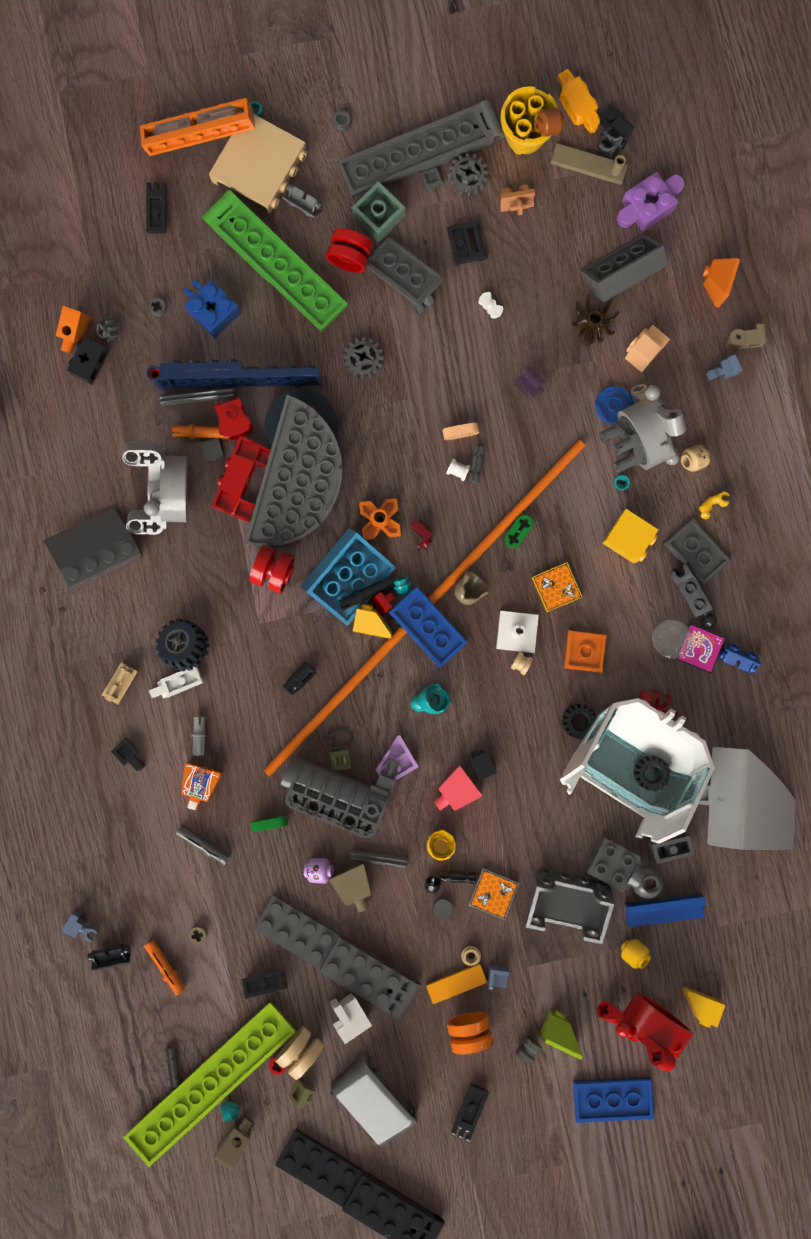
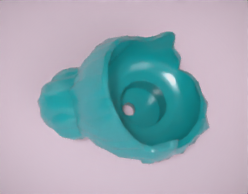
(439, 697)

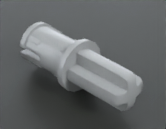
(199, 736)

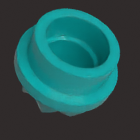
(402, 585)
(229, 1110)

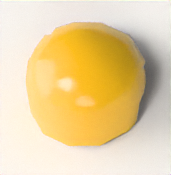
(441, 845)

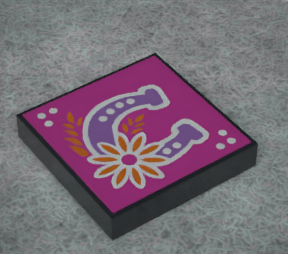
(703, 649)

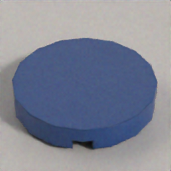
(610, 402)

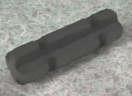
(476, 464)
(171, 1066)

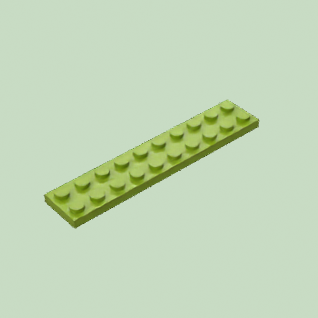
(209, 1083)

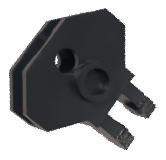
(615, 137)

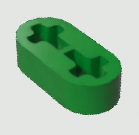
(522, 534)
(269, 823)

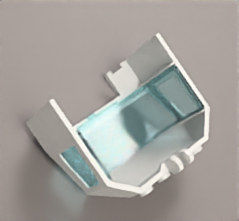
(615, 745)

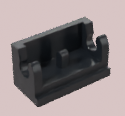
(263, 984)

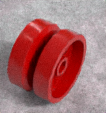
(349, 250)

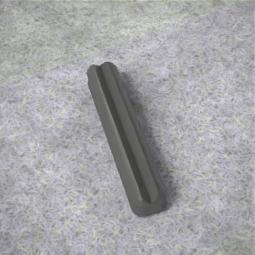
(379, 858)

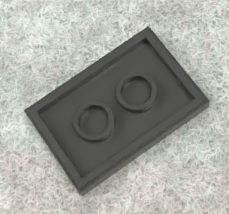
(698, 548)

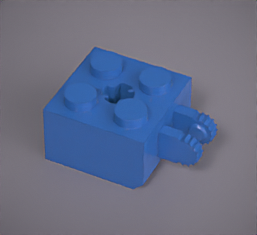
(211, 297)

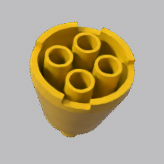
(519, 116)

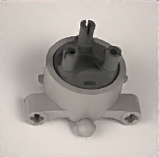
(645, 431)

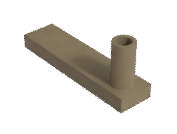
(590, 163)

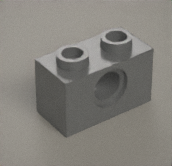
(671, 849)

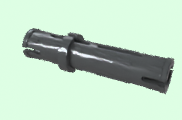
(211, 850)

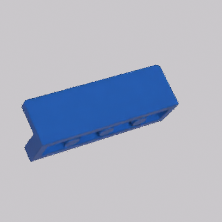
(665, 910)

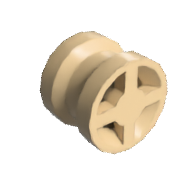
(521, 663)

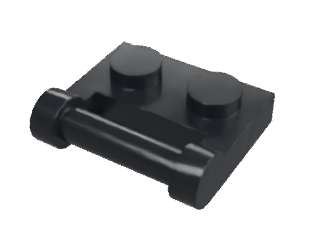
(461, 245)

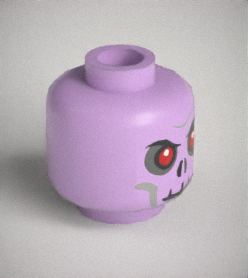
(318, 870)

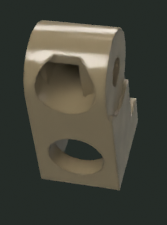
(747, 339)

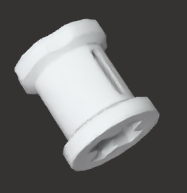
(458, 469)

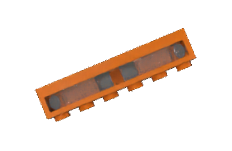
(197, 127)

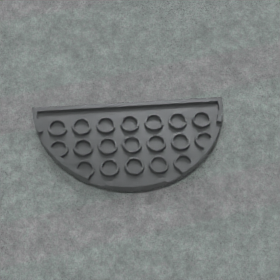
(299, 478)

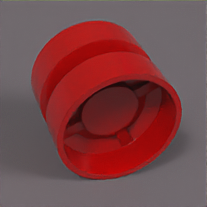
(277, 571)

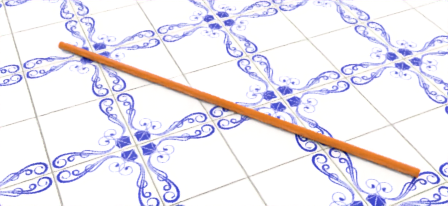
(434, 597)

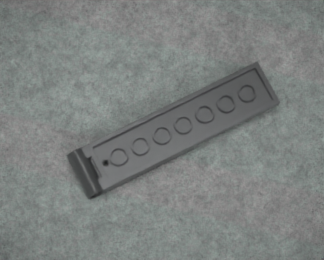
(422, 148)
(338, 957)

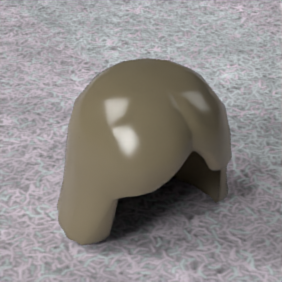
(474, 584)

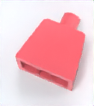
(457, 790)

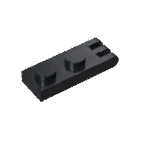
(156, 208)
(470, 1111)

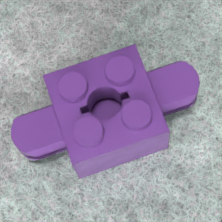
(650, 201)

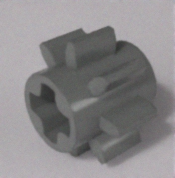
(108, 329)

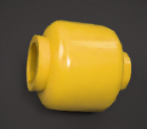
(635, 953)

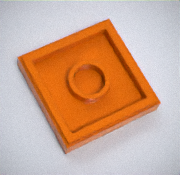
(585, 651)

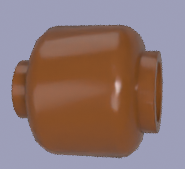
(549, 122)

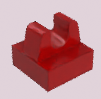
(383, 602)

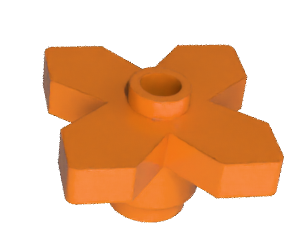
(386, 511)

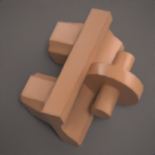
(517, 200)

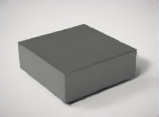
(431, 179)
(212, 450)

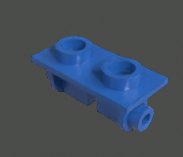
(747, 660)

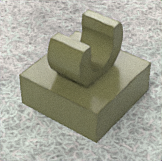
(340, 760)
(300, 1093)

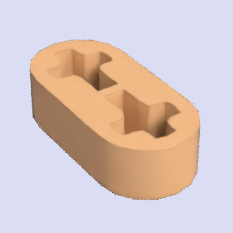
(460, 431)

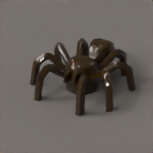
(594, 321)

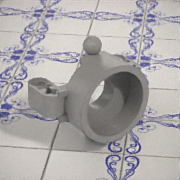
(165, 487)

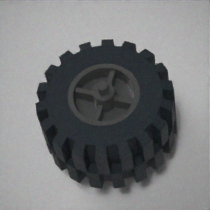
(182, 645)

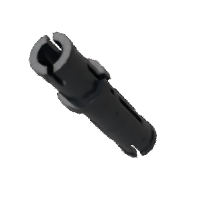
(366, 593)

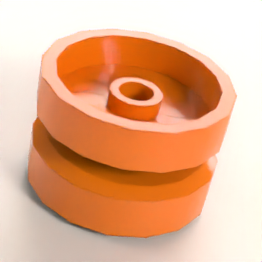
(470, 1032)

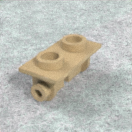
(119, 683)

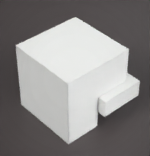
(351, 1018)

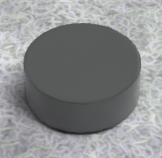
(341, 120)
(442, 908)

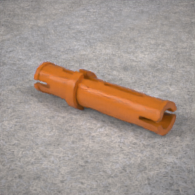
(196, 431)
(170, 975)

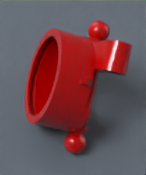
(652, 1026)

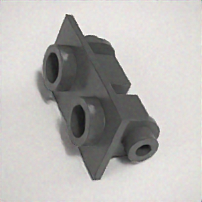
(310, 205)

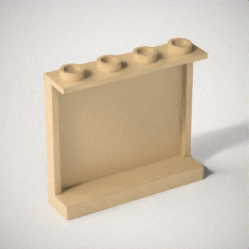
(259, 163)

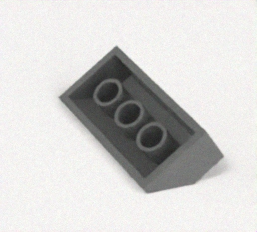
(625, 267)

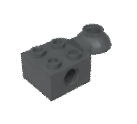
(623, 869)

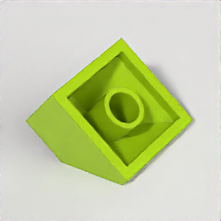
(559, 1033)

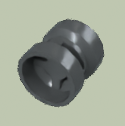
(419, 310)
(528, 1050)

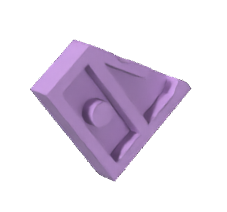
(401, 754)

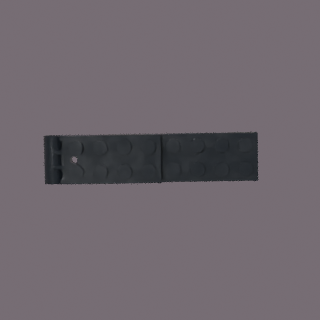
(357, 1190)

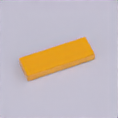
(456, 983)

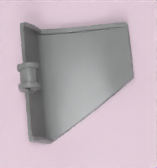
(747, 804)

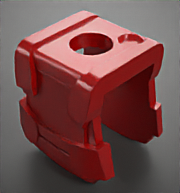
(233, 419)

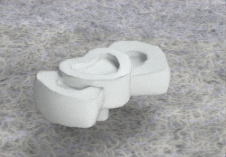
(490, 305)

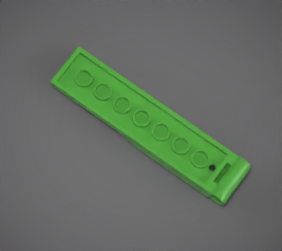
(274, 260)

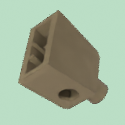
(353, 886)
(231, 1149)

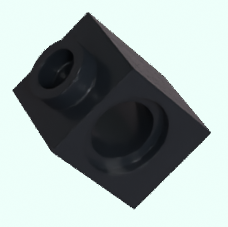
(482, 764)

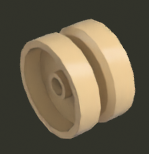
(299, 1053)

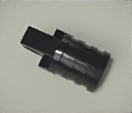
(299, 678)

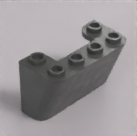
(570, 903)

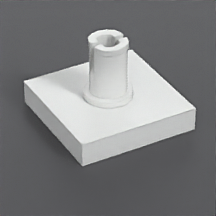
(517, 631)

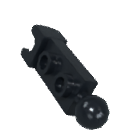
(694, 594)

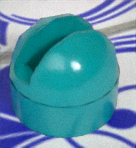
(254, 105)
(620, 486)

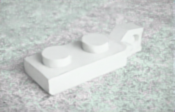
(177, 683)

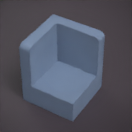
(497, 976)

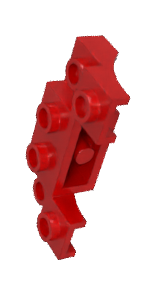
(237, 478)

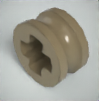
(195, 940)

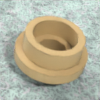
(473, 961)

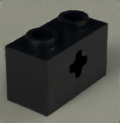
(88, 370)

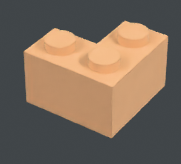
(646, 347)

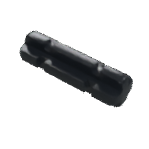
(457, 877)

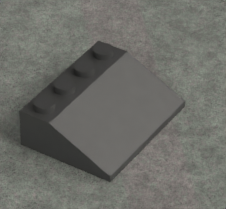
(92, 549)

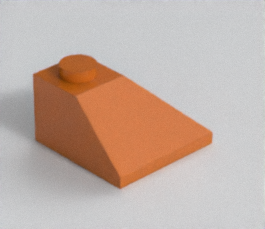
(720, 278)

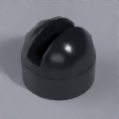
(432, 884)

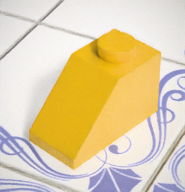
(371, 622)
(704, 1007)

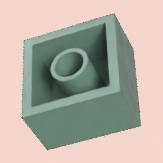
(378, 211)

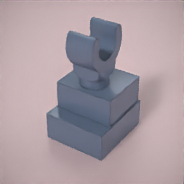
(727, 368)
(76, 925)

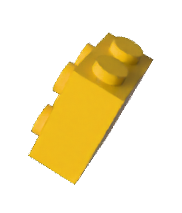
(631, 537)

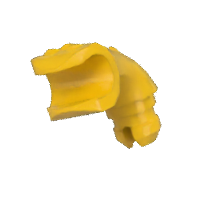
(706, 506)

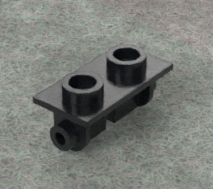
(109, 958)

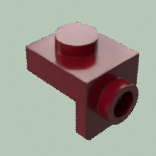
(422, 530)

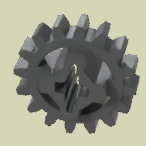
(468, 183)
(357, 354)

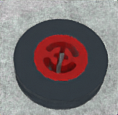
(311, 398)

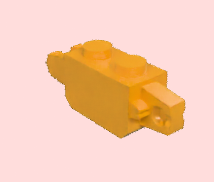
(578, 102)

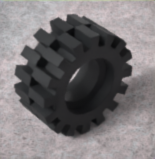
(568, 718)
(662, 779)

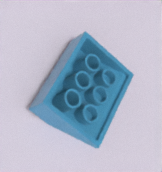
(346, 568)

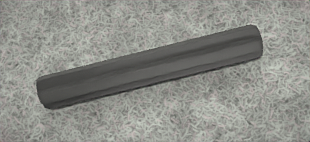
(197, 396)

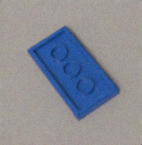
(428, 627)
(613, 1099)

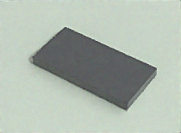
(404, 271)

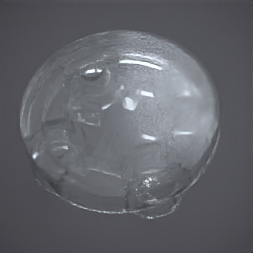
(671, 639)

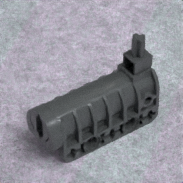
(340, 794)

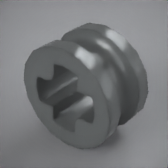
(155, 301)

